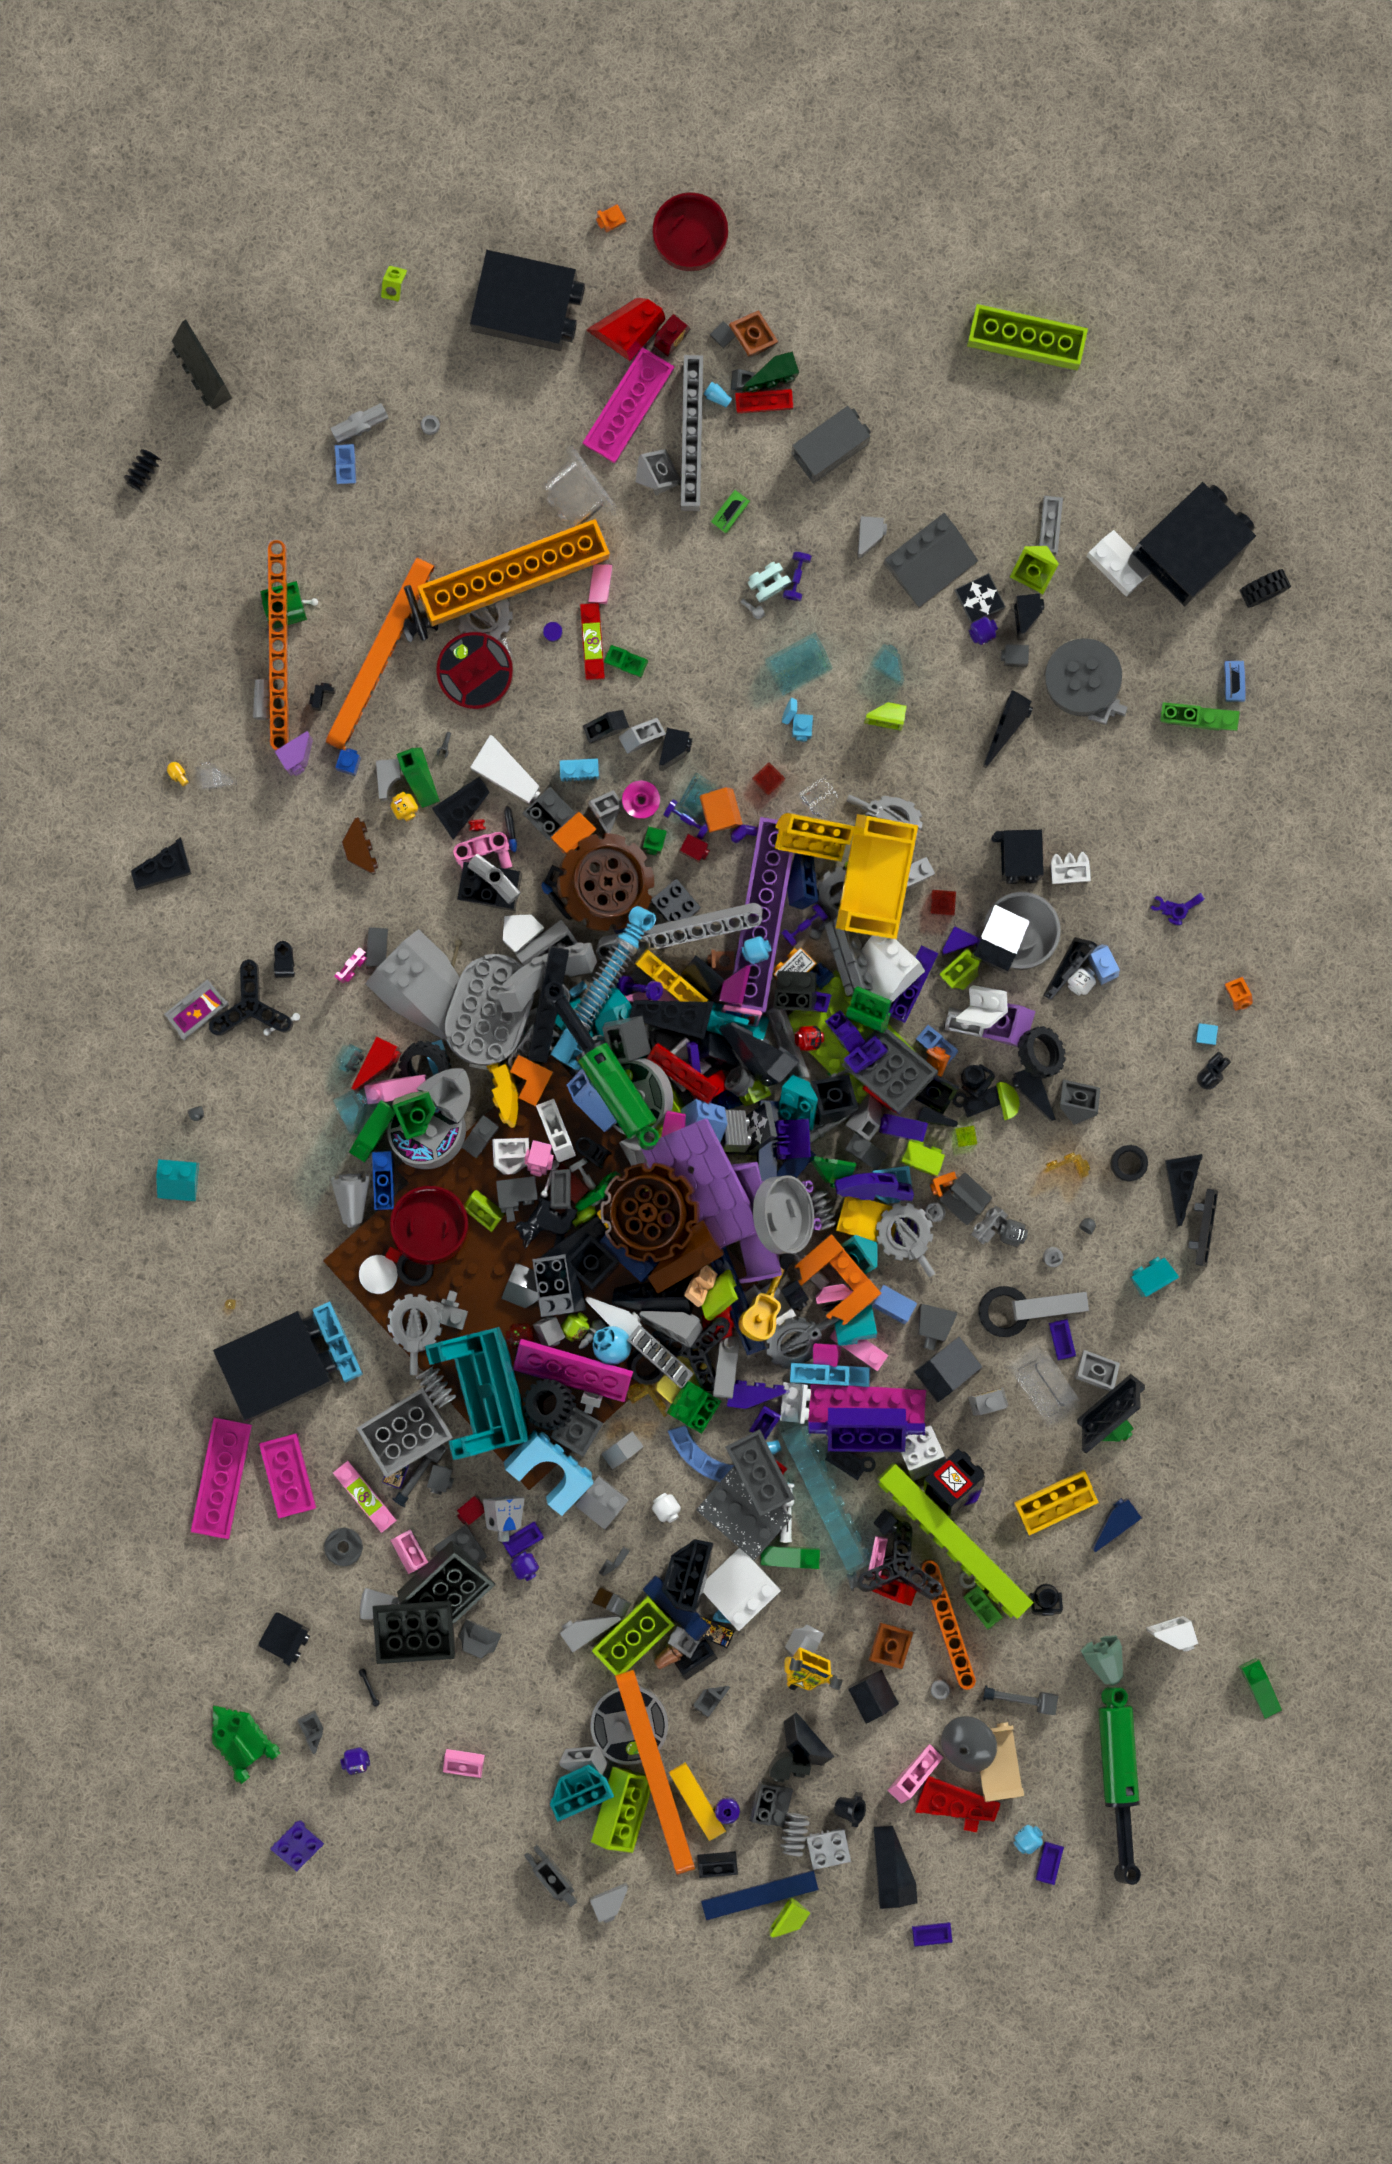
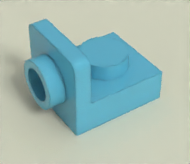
(802, 727)

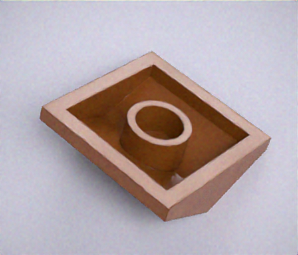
(753, 333)
(891, 1645)

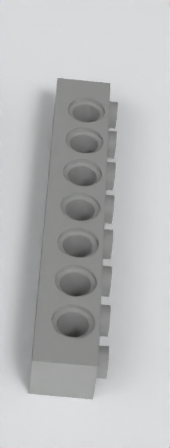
(691, 433)

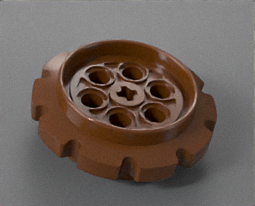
(583, 903)
(640, 1242)

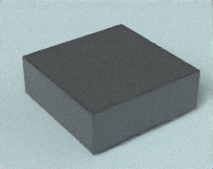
(723, 335)

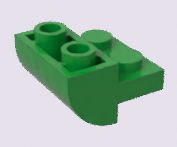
(295, 606)
(869, 1009)
(694, 1407)

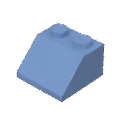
(701, 1110)

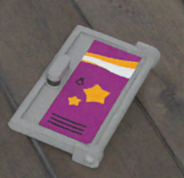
(192, 1014)

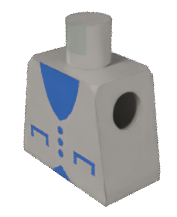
(503, 1514)

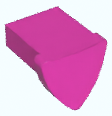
(826, 1354)

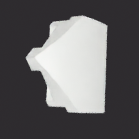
(520, 931)

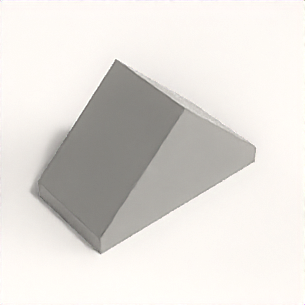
(622, 1450)

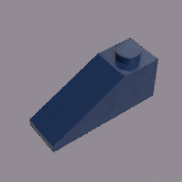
(802, 882)
(1118, 1520)

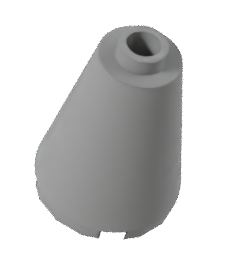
(351, 1197)

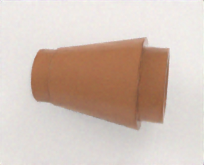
(667, 1657)

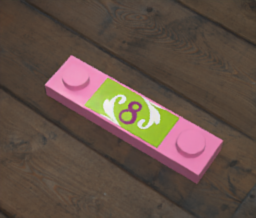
(364, 1496)

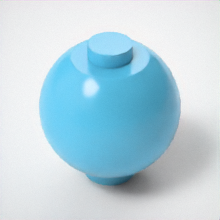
(611, 1345)

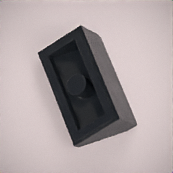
(700, 1659)
(717, 1864)

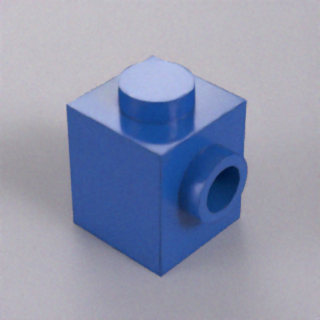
(348, 761)

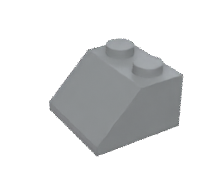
(601, 1502)

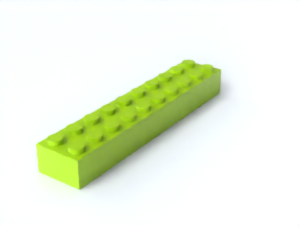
(960, 1546)

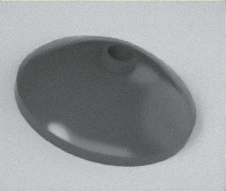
(975, 1738)

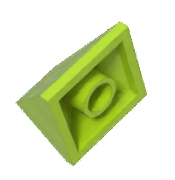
(1035, 567)
(887, 716)
(789, 1919)

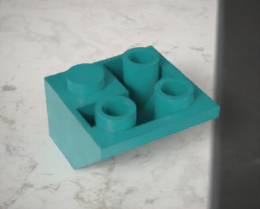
(798, 1101)

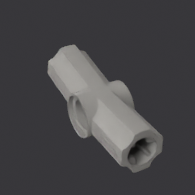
(486, 869)

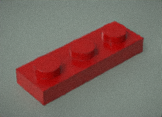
(764, 401)

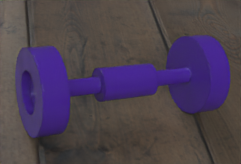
(801, 557)
(687, 819)
(804, 925)
(653, 990)

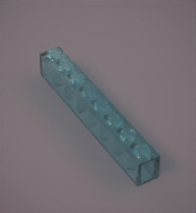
(825, 1499)

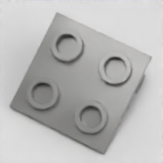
(828, 1848)

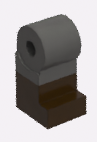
(611, 1601)

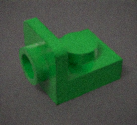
(654, 841)

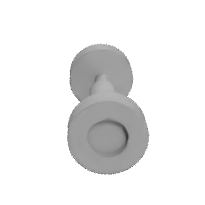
(587, 1179)

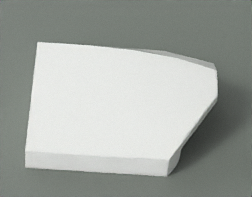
(510, 1154)

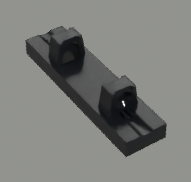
(1208, 1210)

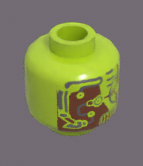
(575, 1326)

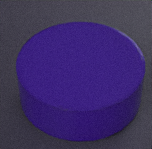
(552, 631)

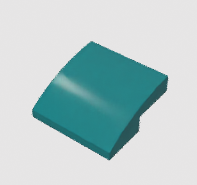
(858, 1328)

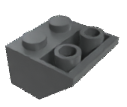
(549, 813)
(627, 1038)

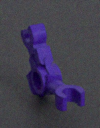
(1177, 911)

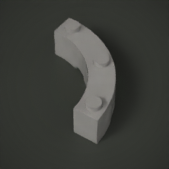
(520, 986)

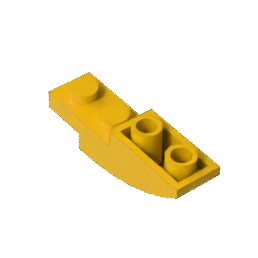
(505, 1093)

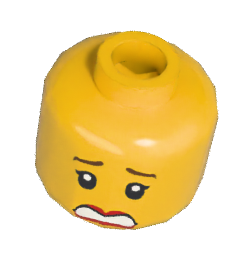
(404, 806)

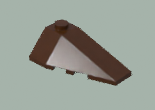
(696, 1255)

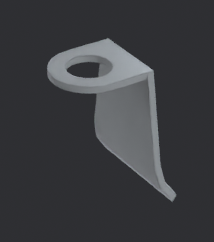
(372, 1598)

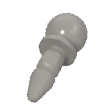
(595, 1326)

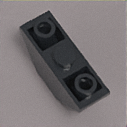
(804, 1742)

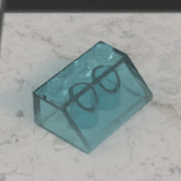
(798, 664)
(352, 1110)

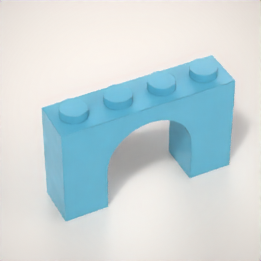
(540, 1449)

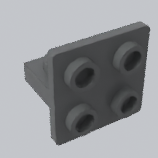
(965, 1198)

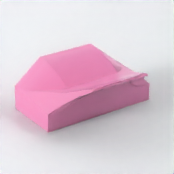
(833, 1293)

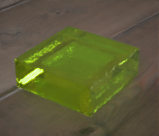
(966, 1136)

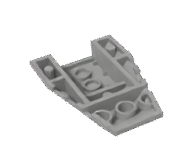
(417, 983)

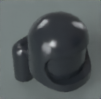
(1211, 1074)

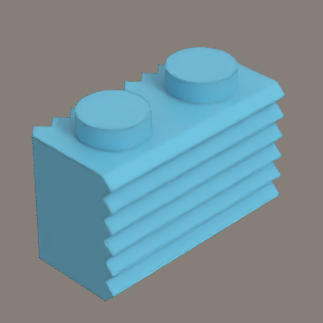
(579, 770)

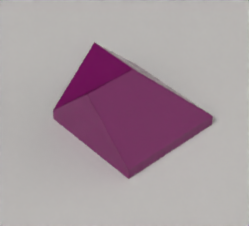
(735, 986)

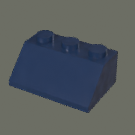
(638, 1268)

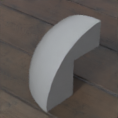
(449, 1092)

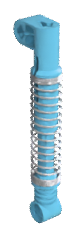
(627, 942)

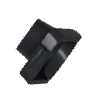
(974, 1078)
(1046, 1597)
(851, 1808)

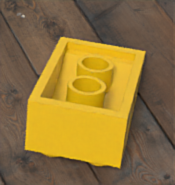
(861, 1218)

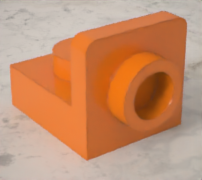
(610, 218)
(1239, 993)
(938, 1059)
(945, 1180)

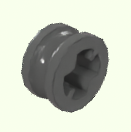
(852, 1579)

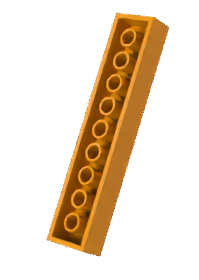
(513, 572)

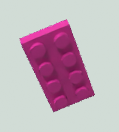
(287, 1475)

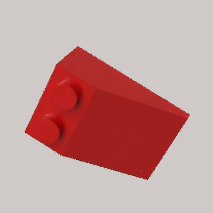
(379, 1059)

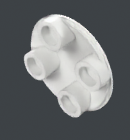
(378, 1274)

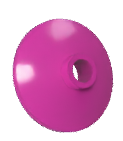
(641, 789)

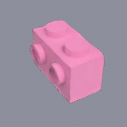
(539, 1158)

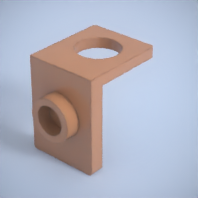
(713, 960)

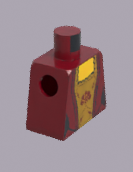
(671, 334)

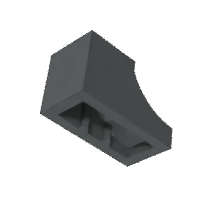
(480, 1136)
(865, 1151)

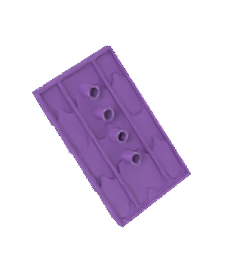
(701, 1159)

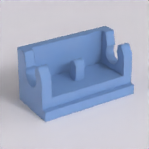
(894, 1305)

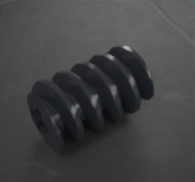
(141, 470)

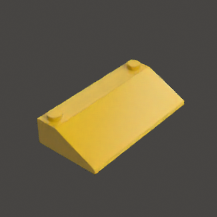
(876, 876)

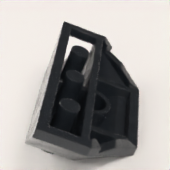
(688, 1575)

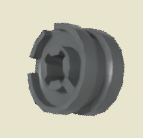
(739, 1081)

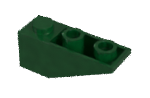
(779, 369)

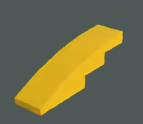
(668, 978)
(697, 1801)

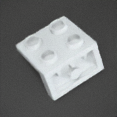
(985, 1007)
(794, 1403)
(922, 1454)

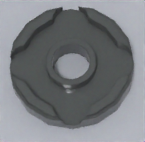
(354, 1542)

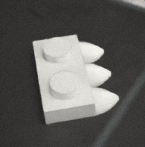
(1070, 871)

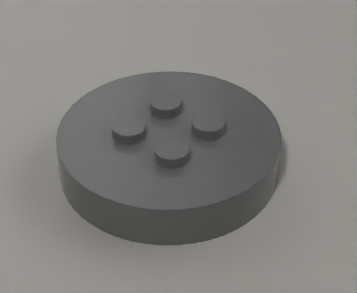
(1083, 677)

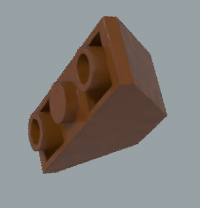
(358, 848)

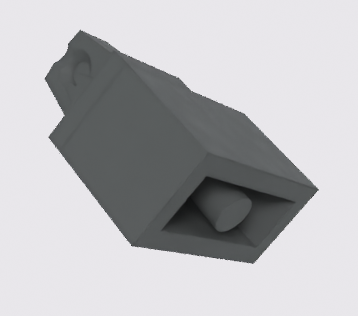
(515, 1191)

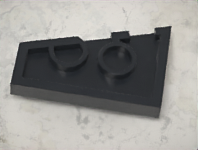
(460, 806)
(164, 867)

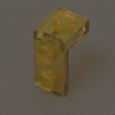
(1081, 1165)
(639, 1390)

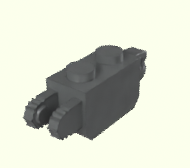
(552, 1877)

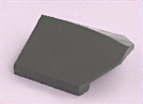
(521, 1287)

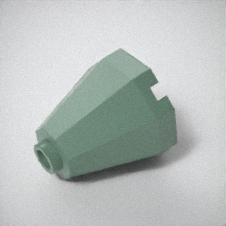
(1105, 1659)

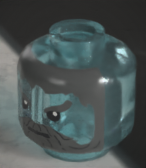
(349, 1058)

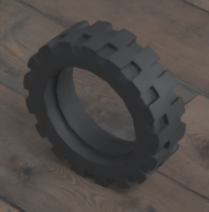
(426, 1049)
(1055, 1049)
(984, 1316)

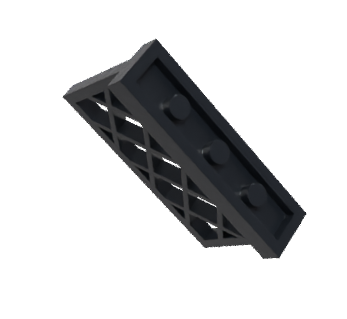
(1110, 1412)

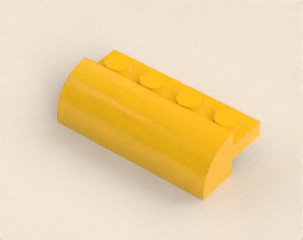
(813, 836)
(1056, 1502)

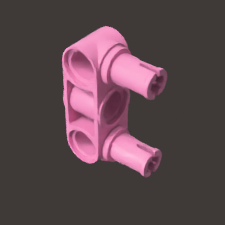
(485, 845)

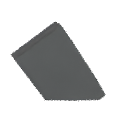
(609, 1566)
(709, 1699)
(312, 1729)

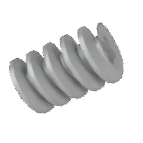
(822, 1210)
(436, 1387)
(795, 1834)

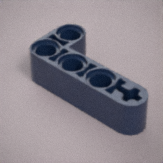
(690, 1621)

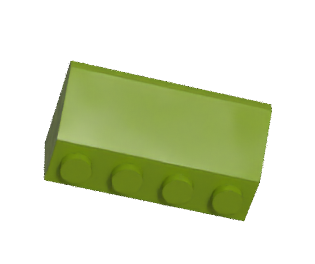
(623, 1814)

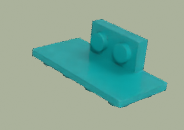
(719, 1018)

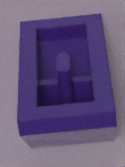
(958, 940)
(765, 1421)

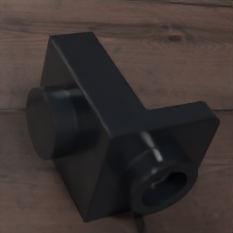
(317, 697)
(886, 1523)

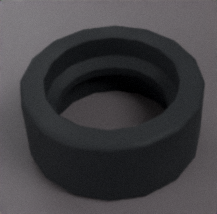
(1143, 1159)
(413, 1282)
(646, 1380)

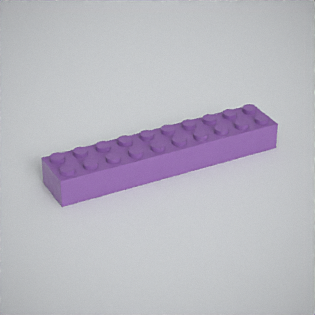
(768, 889)

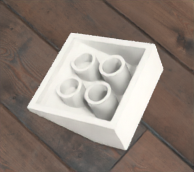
(890, 966)
(740, 1589)

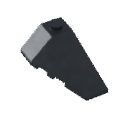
(1013, 715)
(762, 1060)
(894, 1876)

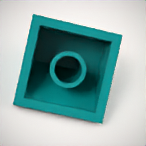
(177, 1180)
(1153, 1277)

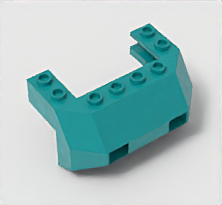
(488, 1391)

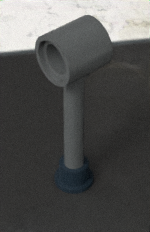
(434, 1455)
(1045, 1703)

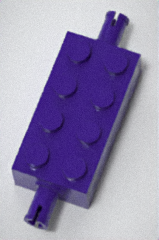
(867, 1429)

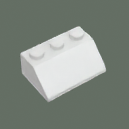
(1118, 563)
(1176, 1632)

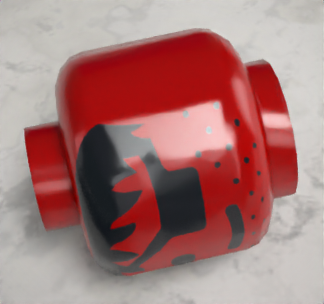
(809, 1038)

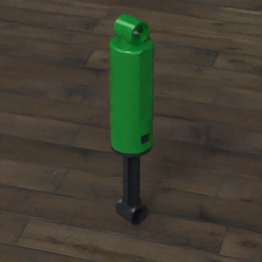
(606, 1074)
(1120, 1775)

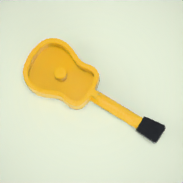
(760, 1318)

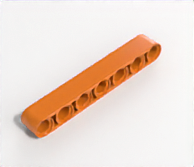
(953, 1632)

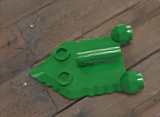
(240, 1740)

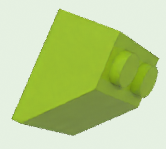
(923, 1158)

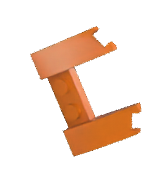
(832, 1252)

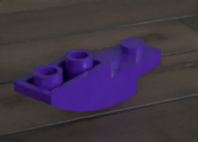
(905, 1001)
(867, 1185)

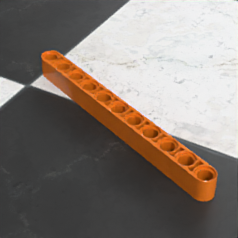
(274, 636)
(377, 657)
(655, 1772)

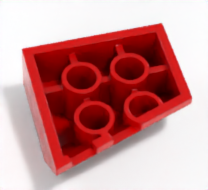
(629, 326)

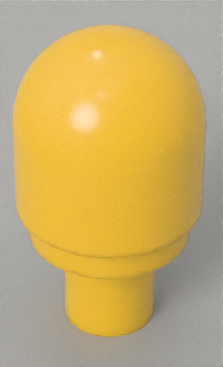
(177, 773)

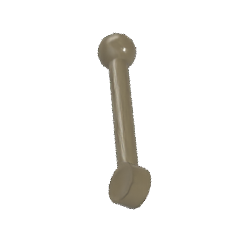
(458, 943)

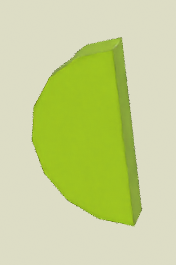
(1008, 1099)

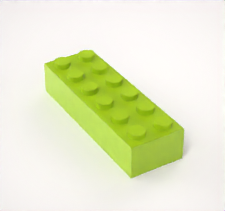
(1027, 337)

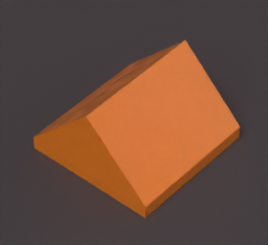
(721, 809)
(572, 832)

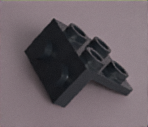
(284, 1638)

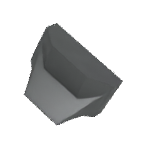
(478, 1639)

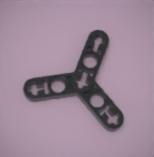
(253, 997)
(701, 1355)
(895, 1574)

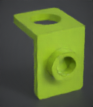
(393, 278)

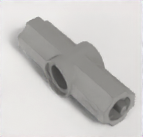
(359, 423)

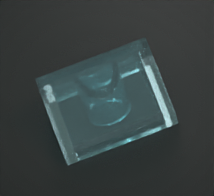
(690, 801)

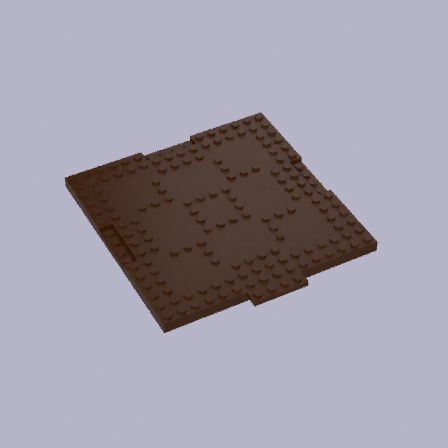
(488, 1257)

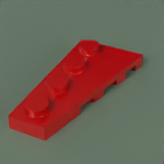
(950, 1800)

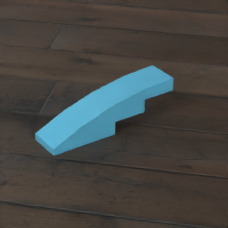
(337, 1341)
(830, 1375)

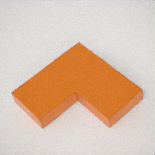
(536, 1077)

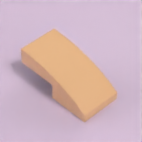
(700, 1284)

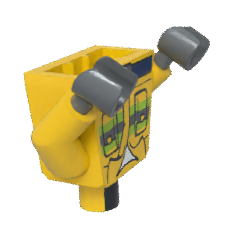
(809, 1671)

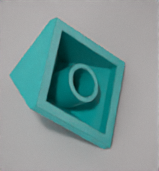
(862, 1252)

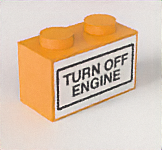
(798, 962)

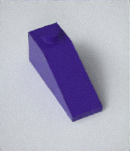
(903, 1127)

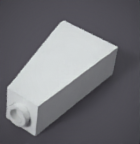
(503, 770)

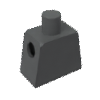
(935, 1324)

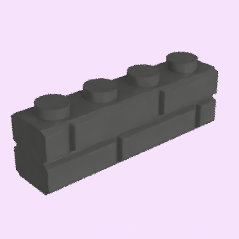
(849, 959)

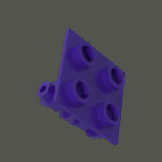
(793, 1139)
(297, 1845)

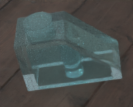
(889, 663)

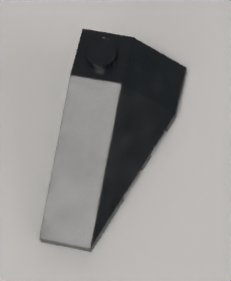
(645, 1297)

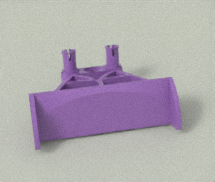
(758, 1260)

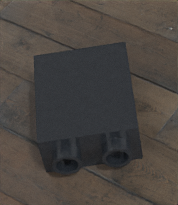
(526, 301)
(1195, 542)
(275, 1365)

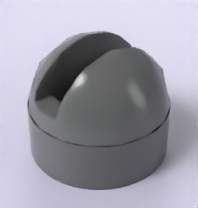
(196, 1113)
(1088, 1225)

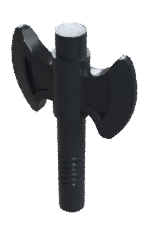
(420, 623)

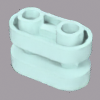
(772, 571)

